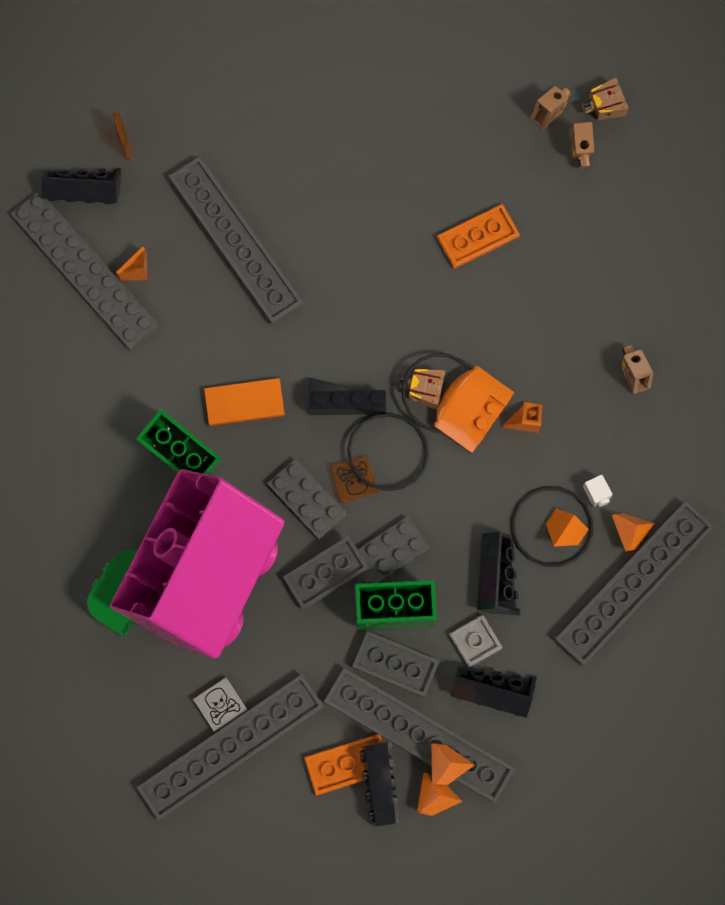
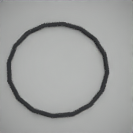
(406, 378)
(398, 417)
(553, 564)

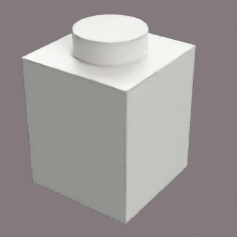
(598, 491)

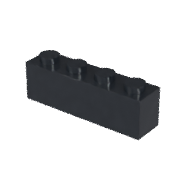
(82, 185)
(336, 399)
(497, 575)
(495, 690)
(380, 784)

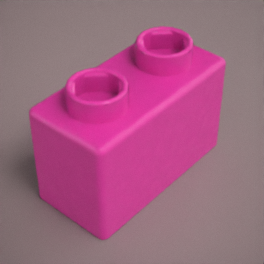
(199, 564)

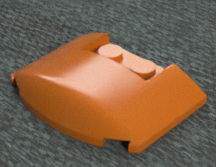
(471, 407)

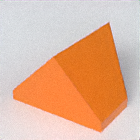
(135, 267)
(526, 419)
(565, 529)
(632, 530)
(447, 764)
(435, 798)

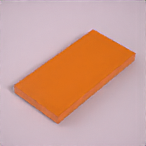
(478, 236)
(244, 402)
(338, 766)

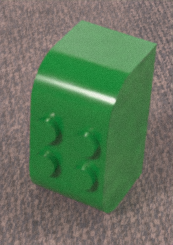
(177, 446)
(104, 591)
(395, 605)

